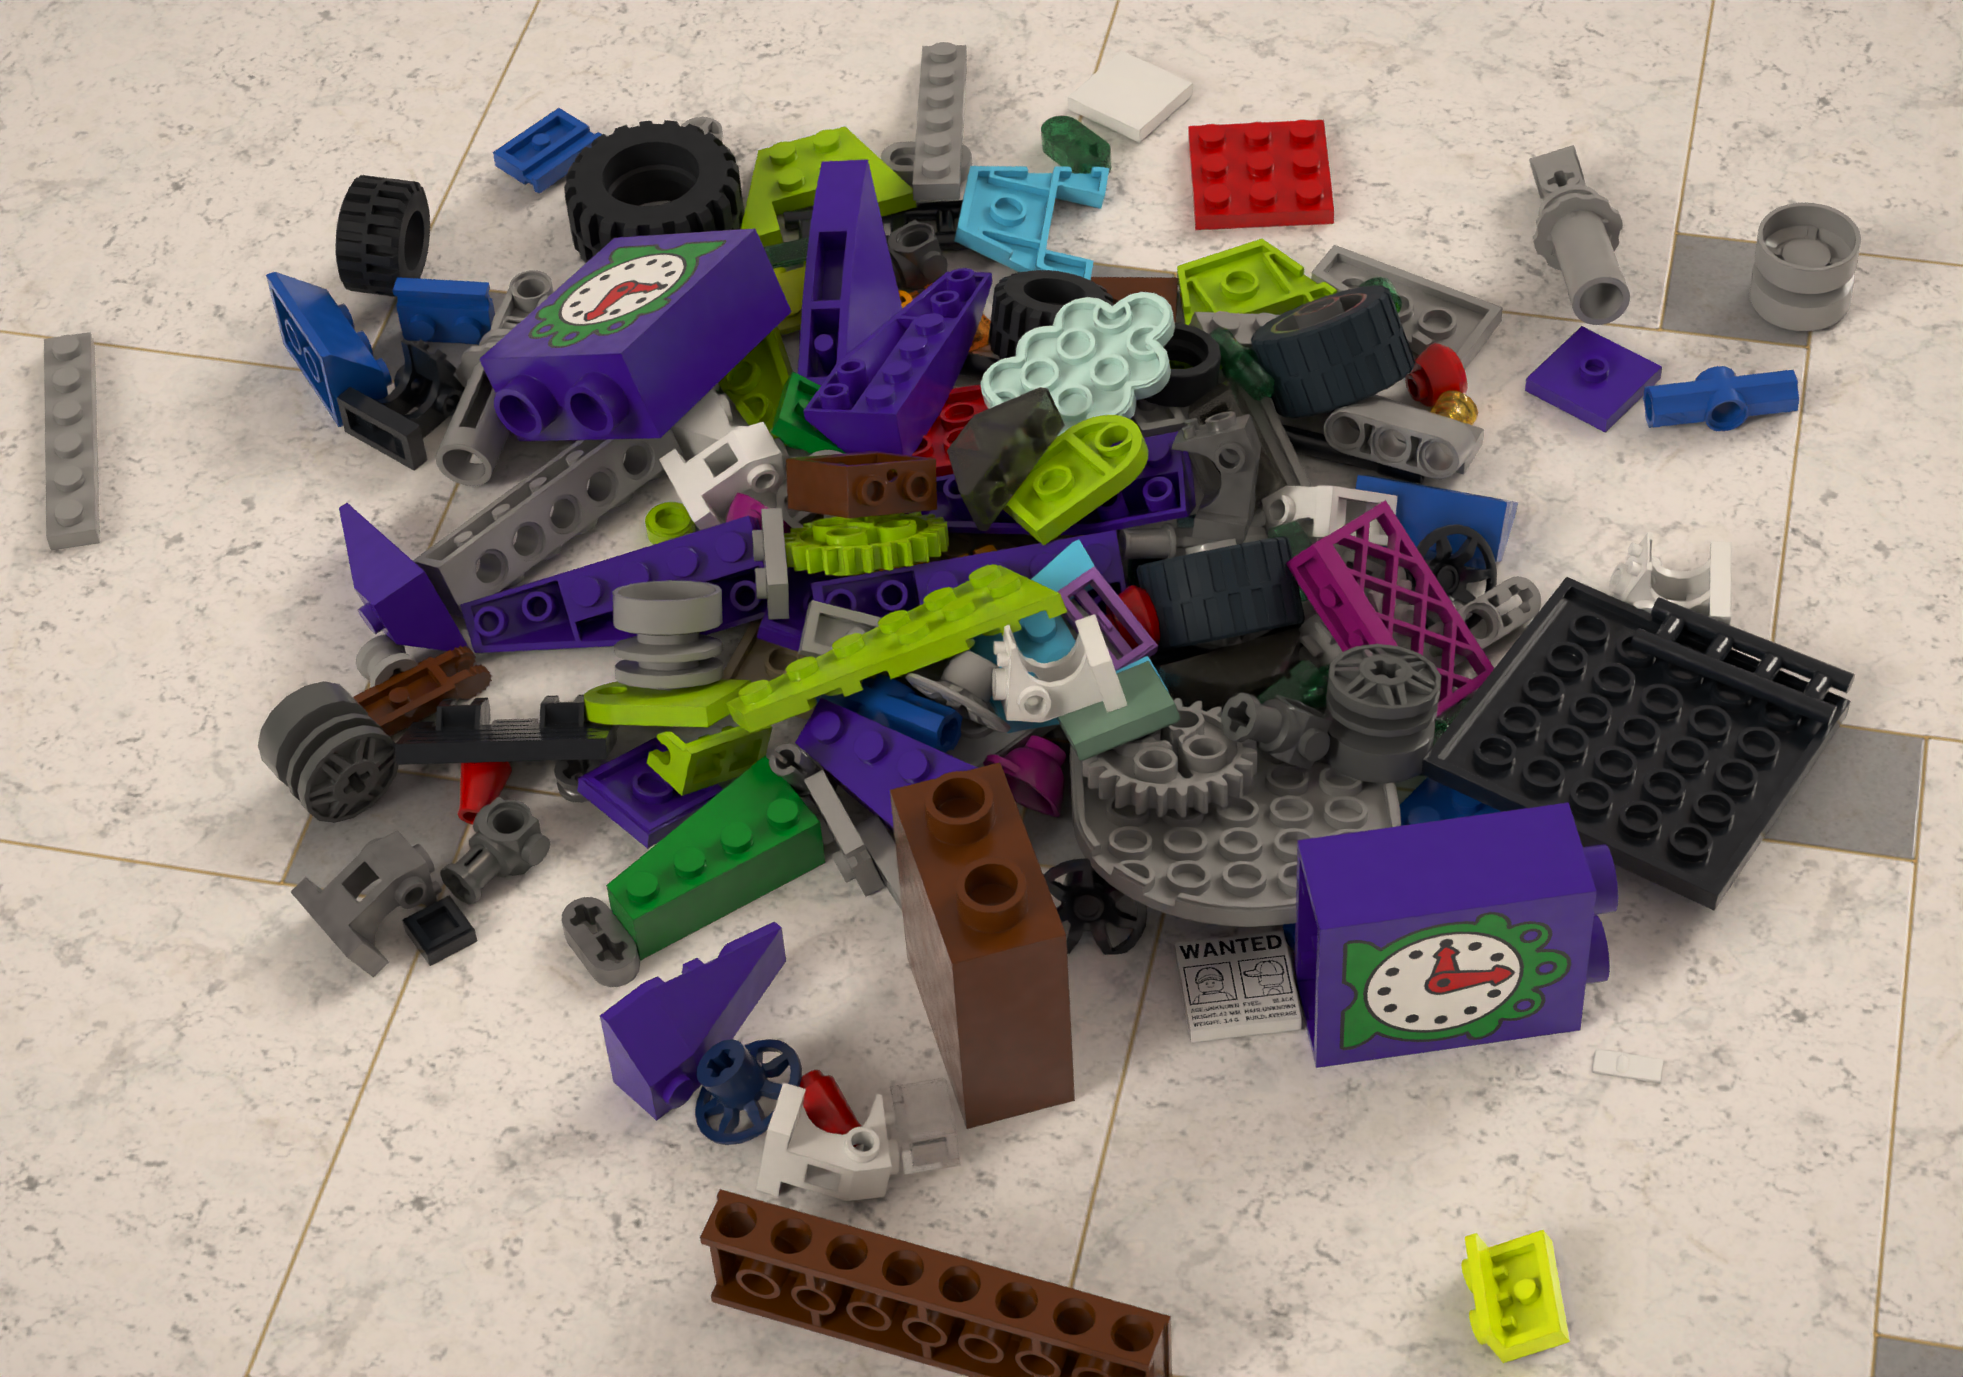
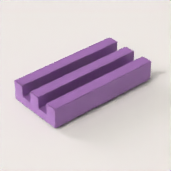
(1146, 644)

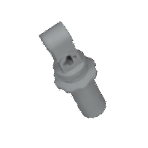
(1579, 237)
(475, 423)

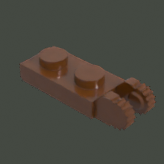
(418, 691)

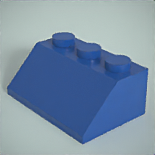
(325, 343)
(1428, 507)

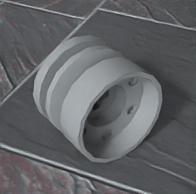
(668, 642)

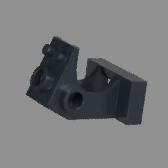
(422, 383)

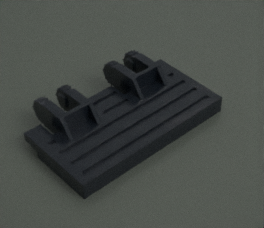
(467, 736)

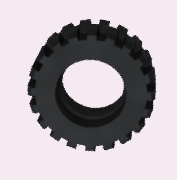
(647, 167)

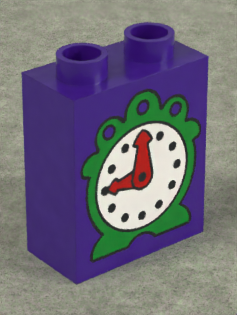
(635, 337)
(1449, 933)

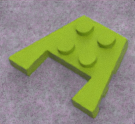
(789, 173)
(1246, 281)

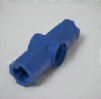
(1721, 398)
(903, 711)

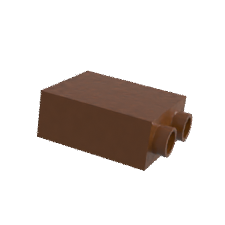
(984, 944)

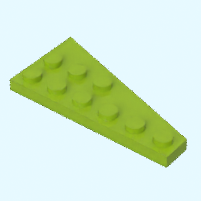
(899, 644)

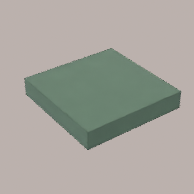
(1148, 710)

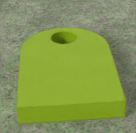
(1078, 475)
(682, 707)

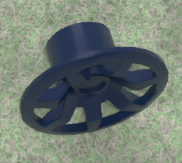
(737, 1082)

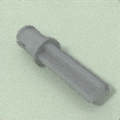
(1167, 541)

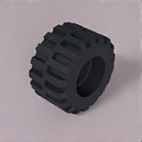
(381, 234)
(1032, 301)

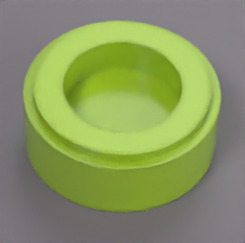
(668, 522)

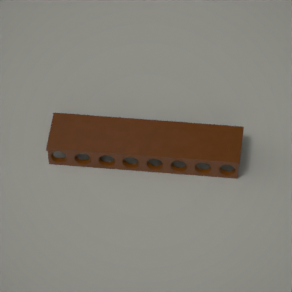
(922, 1299)

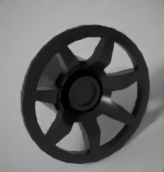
(1450, 568)
(1090, 904)

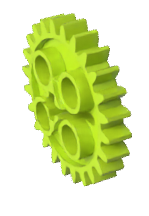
(865, 543)

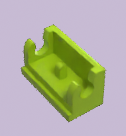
(709, 758)

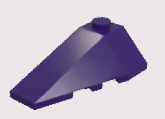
(395, 589)
(668, 1026)

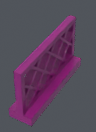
(1352, 620)

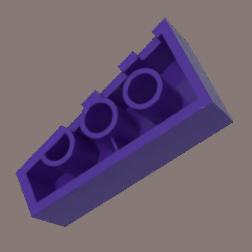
(870, 757)

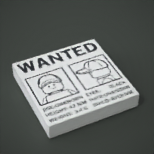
(1237, 986)

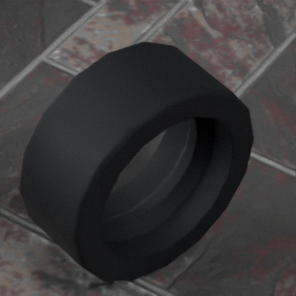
(1190, 384)

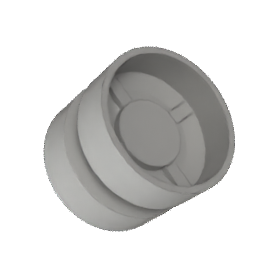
(1804, 266)

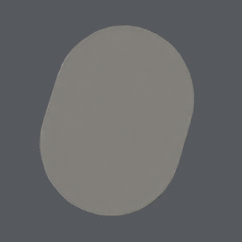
(1236, 858)

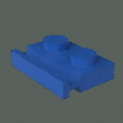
(545, 150)
(443, 310)

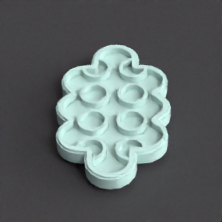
(1091, 358)

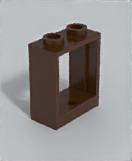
(861, 484)

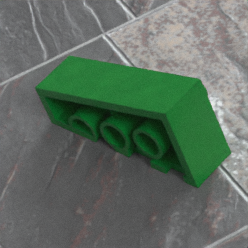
(718, 860)

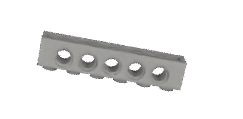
(527, 511)

